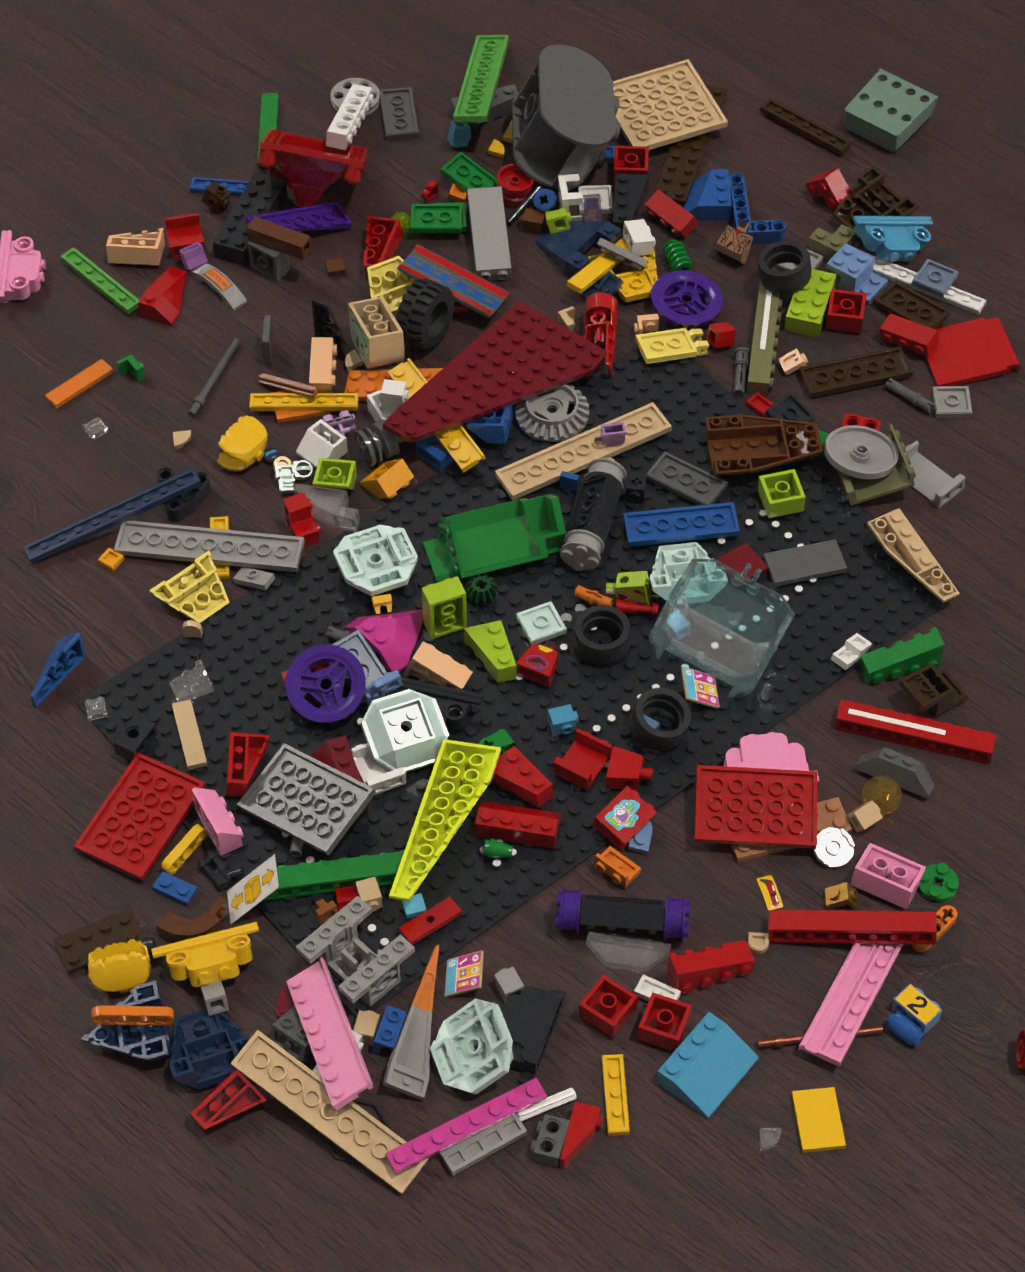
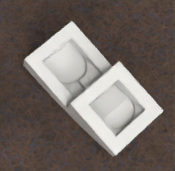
(851, 651)

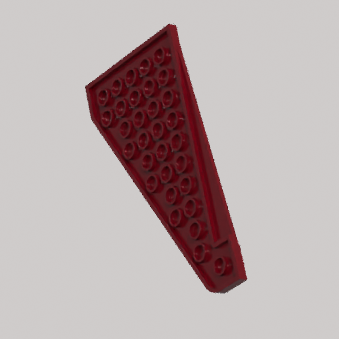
(503, 366)

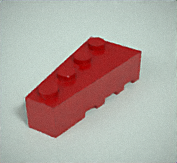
(381, 240)
(709, 966)

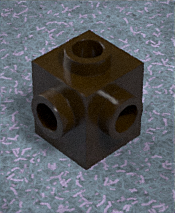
(216, 197)

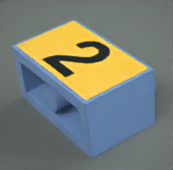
(917, 1007)

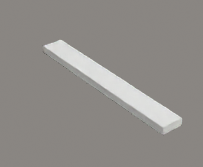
(905, 276)

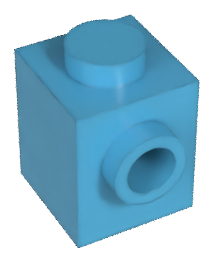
(459, 134)
(562, 720)

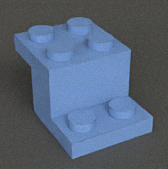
(856, 272)

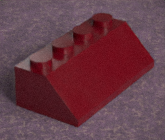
(338, 755)

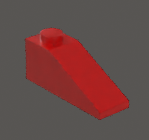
(581, 1130)

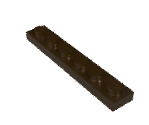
(805, 126)

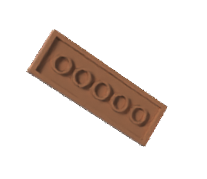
(829, 814)

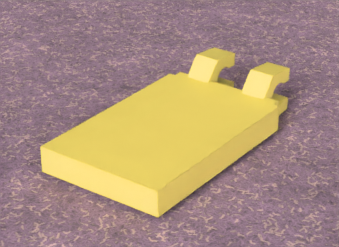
(671, 345)

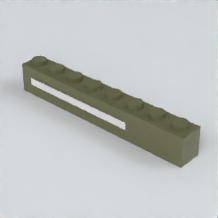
(764, 341)

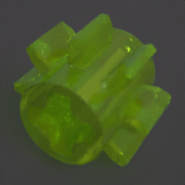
(404, 219)

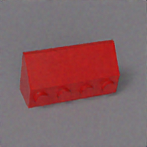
(517, 824)

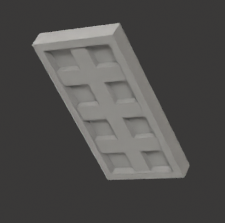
(482, 1144)

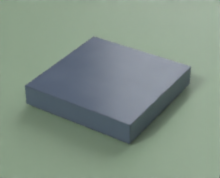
(935, 278)

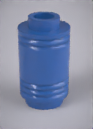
(905, 1029)

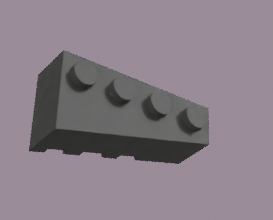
(500, 107)

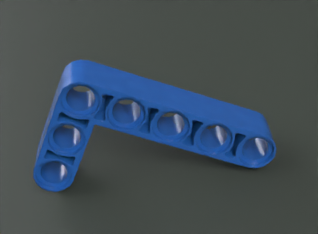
(762, 231)

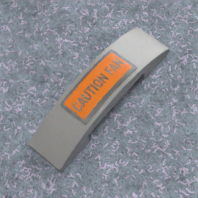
(221, 284)

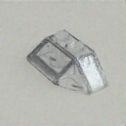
(627, 951)

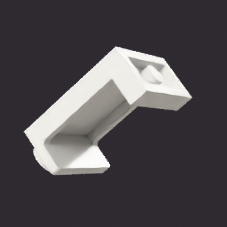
(375, 774)

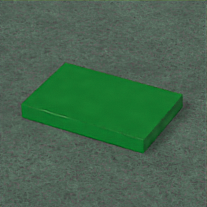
(467, 173)
(436, 218)

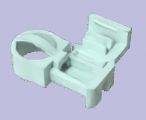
(286, 476)

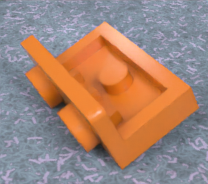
(616, 866)

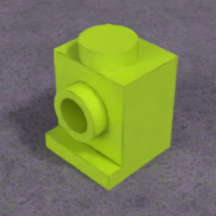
(558, 220)

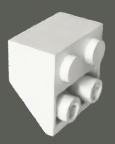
(321, 442)

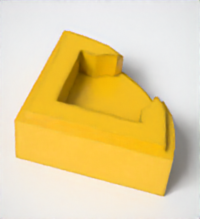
(496, 149)

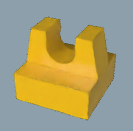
(382, 600)

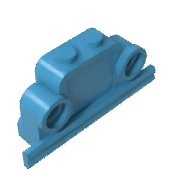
(893, 236)

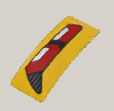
(770, 892)

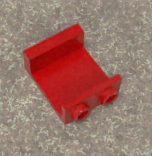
(183, 232)
(583, 759)

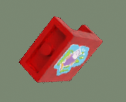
(624, 817)

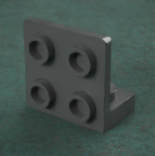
(290, 1035)

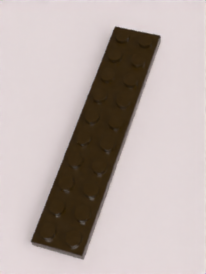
(685, 159)

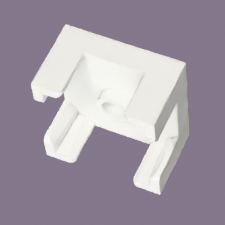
(565, 198)

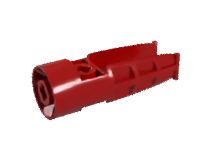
(600, 321)

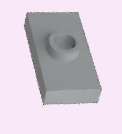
(254, 578)

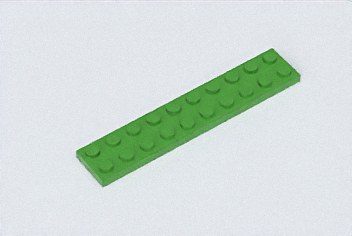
(481, 79)

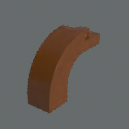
(176, 929)

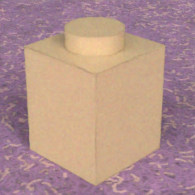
(864, 816)
(369, 893)
(367, 1026)

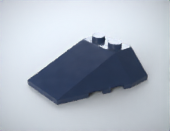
(204, 1048)

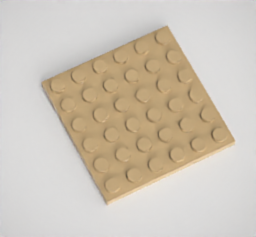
(665, 106)

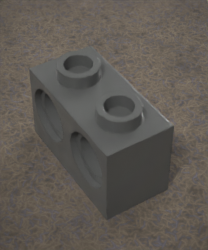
(553, 1141)

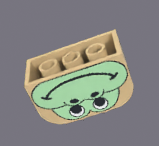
(375, 332)

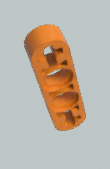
(132, 1015)

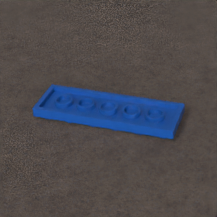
(681, 524)

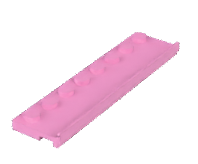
(849, 1001)
(329, 1034)

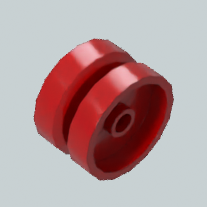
(514, 184)

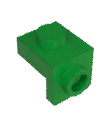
(131, 364)

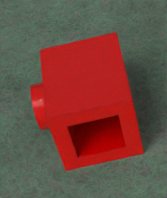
(721, 335)

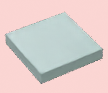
(541, 623)

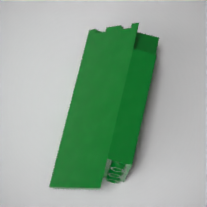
(496, 537)

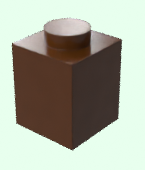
(533, 221)

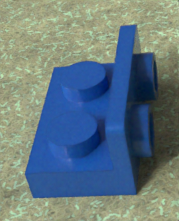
(388, 1029)

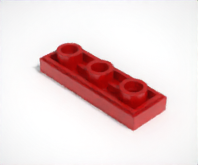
(439, 916)

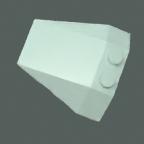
(670, 565)

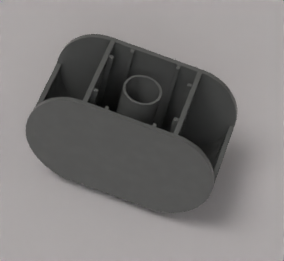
(564, 116)

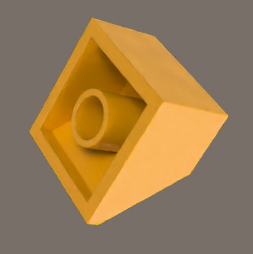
(388, 479)

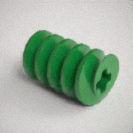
(677, 256)

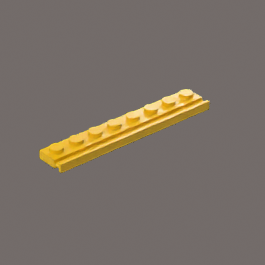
(454, 440)

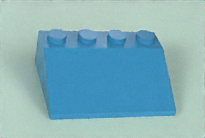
(707, 1065)

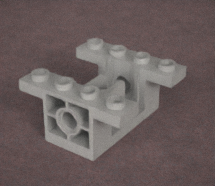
(343, 950)

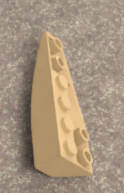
(909, 551)

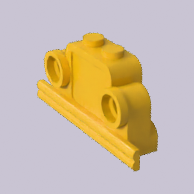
(209, 956)

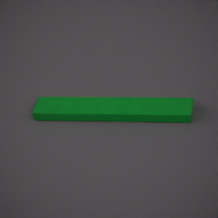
(268, 115)

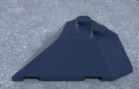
(139, 1041)

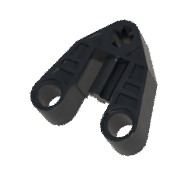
(182, 507)

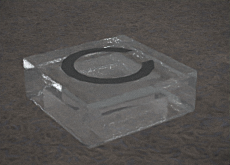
(95, 428)

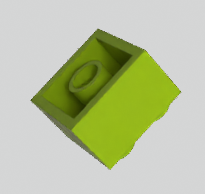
(781, 493)

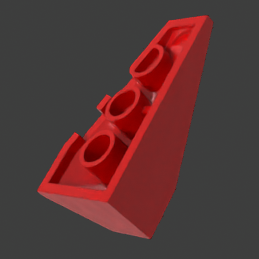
(163, 297)

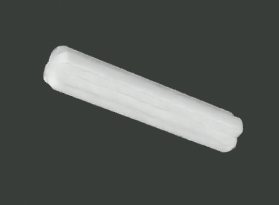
(547, 1104)

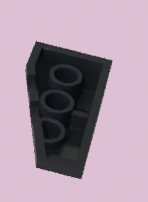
(327, 326)

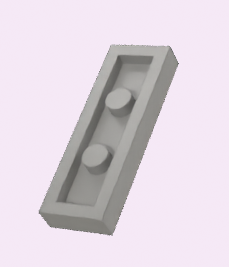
(622, 254)

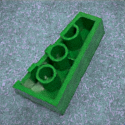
(902, 657)

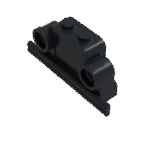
(452, 702)
(530, 1024)

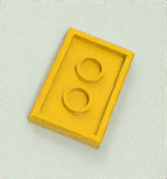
(818, 1120)

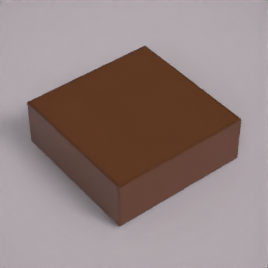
(335, 266)

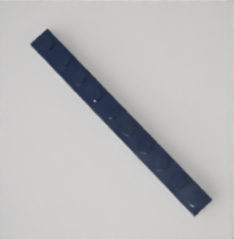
(112, 515)

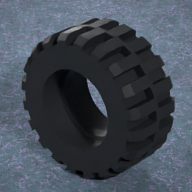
(425, 313)

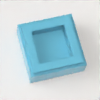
(415, 906)

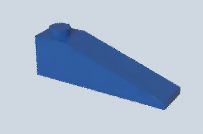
(62, 661)

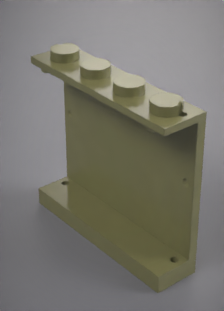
(901, 477)

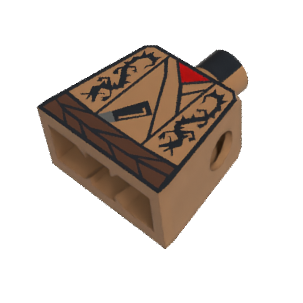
(735, 242)

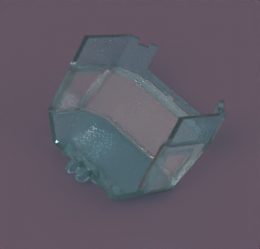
(722, 623)

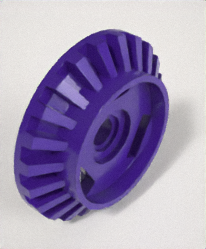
(686, 285)
(342, 667)

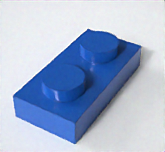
(175, 888)

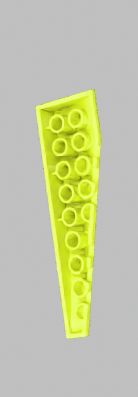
(452, 791)

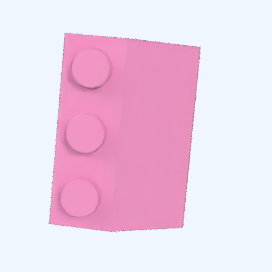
(217, 821)
(887, 875)

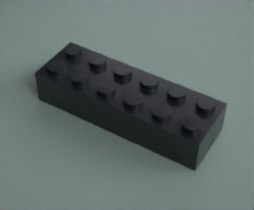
(261, 196)

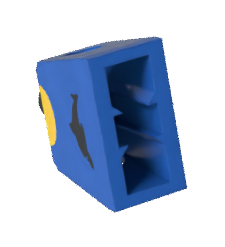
(433, 453)

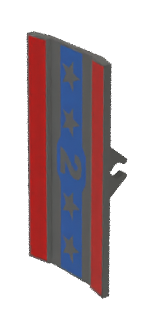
(466, 287)

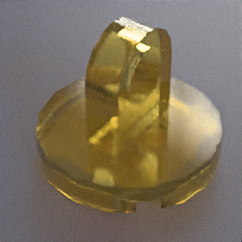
(883, 792)

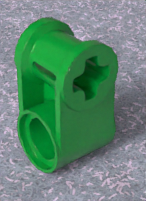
(499, 739)

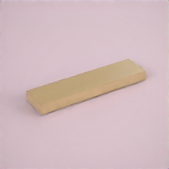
(189, 734)

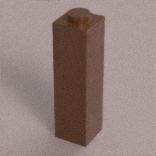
(278, 237)

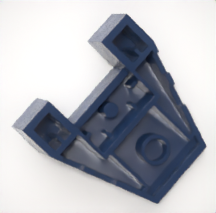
(569, 245)

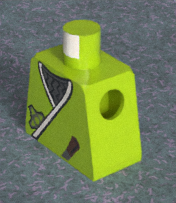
(631, 587)

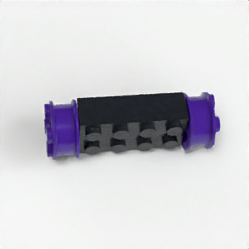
(622, 913)

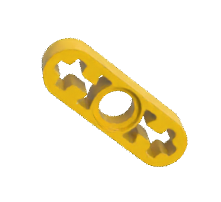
(184, 849)

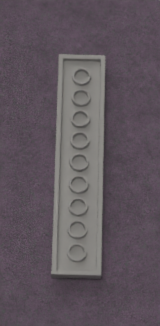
(225, 546)

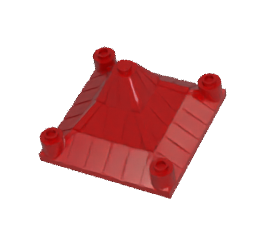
(311, 163)

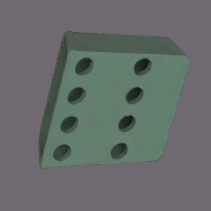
(887, 113)

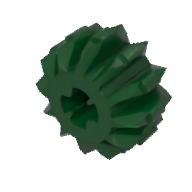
(481, 589)

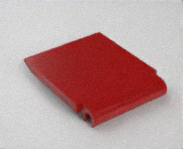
(971, 352)

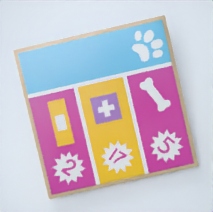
(700, 687)
(464, 973)

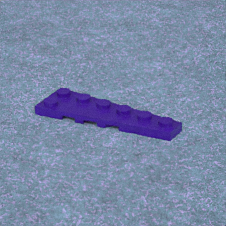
(309, 218)

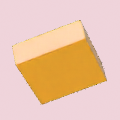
(111, 559)

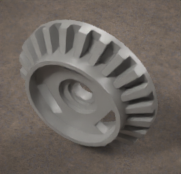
(556, 425)

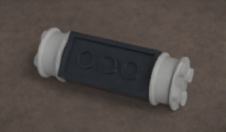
(592, 514)

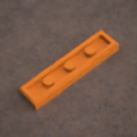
(79, 383)

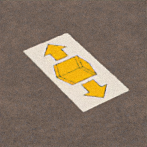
(252, 889)

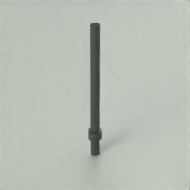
(200, 399)

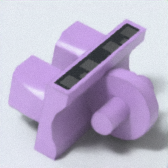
(343, 424)

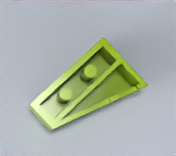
(493, 649)

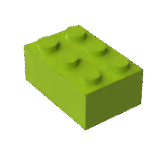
(444, 607)

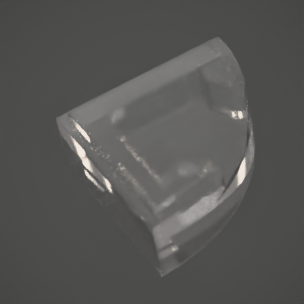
(769, 1137)

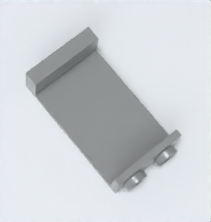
(931, 480)

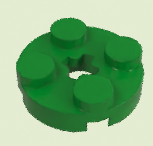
(941, 873)

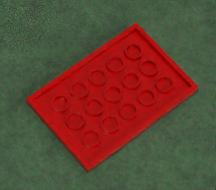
(756, 806)
(139, 816)

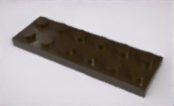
(855, 372)

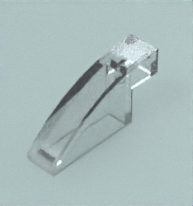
(331, 506)

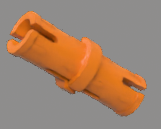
(592, 597)

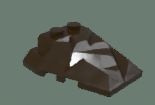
(872, 198)

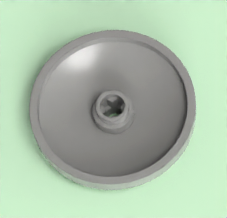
(861, 452)

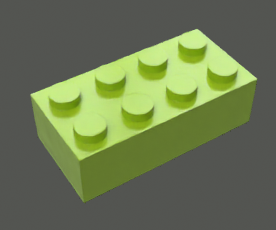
(810, 305)

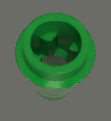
(496, 849)

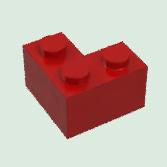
(830, 186)
(301, 518)

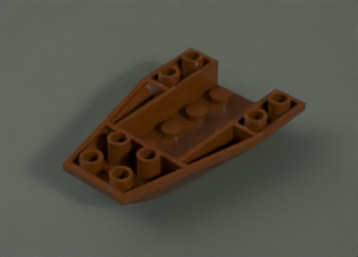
(758, 443)

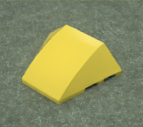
(389, 282)
(194, 590)

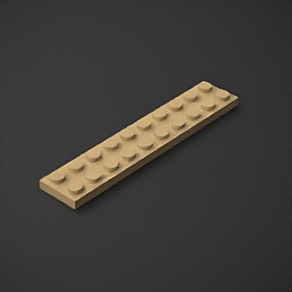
(577, 452)
(307, 1097)

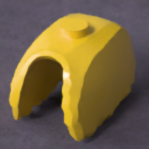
(242, 444)
(119, 966)

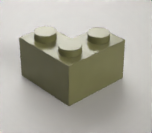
(829, 244)

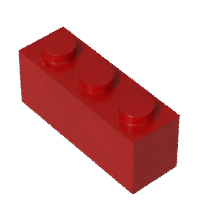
(671, 214)
(909, 335)

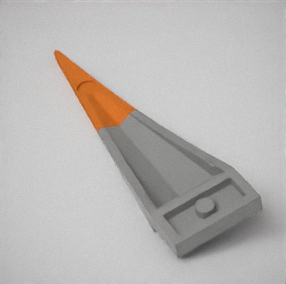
(410, 1058)

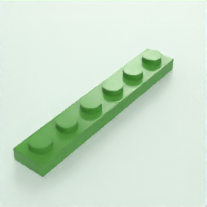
(100, 280)

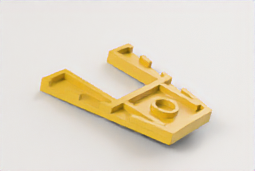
(636, 283)

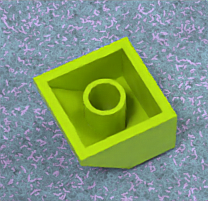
(335, 473)

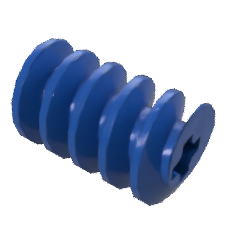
(551, 197)

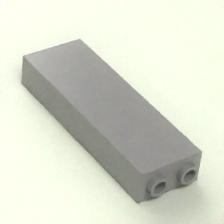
(489, 233)

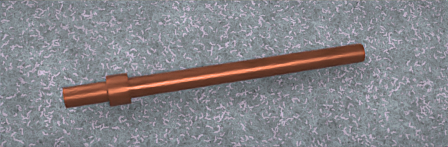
(779, 1041)

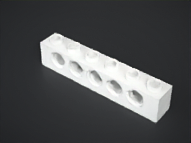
(349, 116)

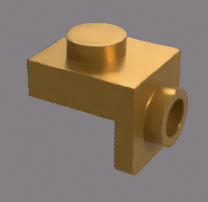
(841, 895)

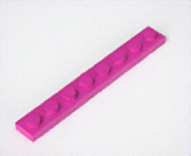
(465, 1125)

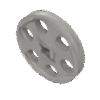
(339, 90)

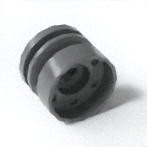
(376, 443)

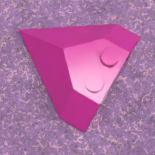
(390, 636)

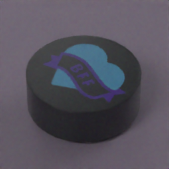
(271, 454)

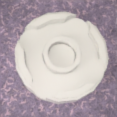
(834, 847)

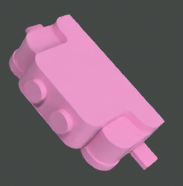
(19, 268)
(767, 752)

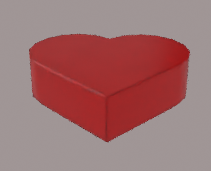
(431, 191)

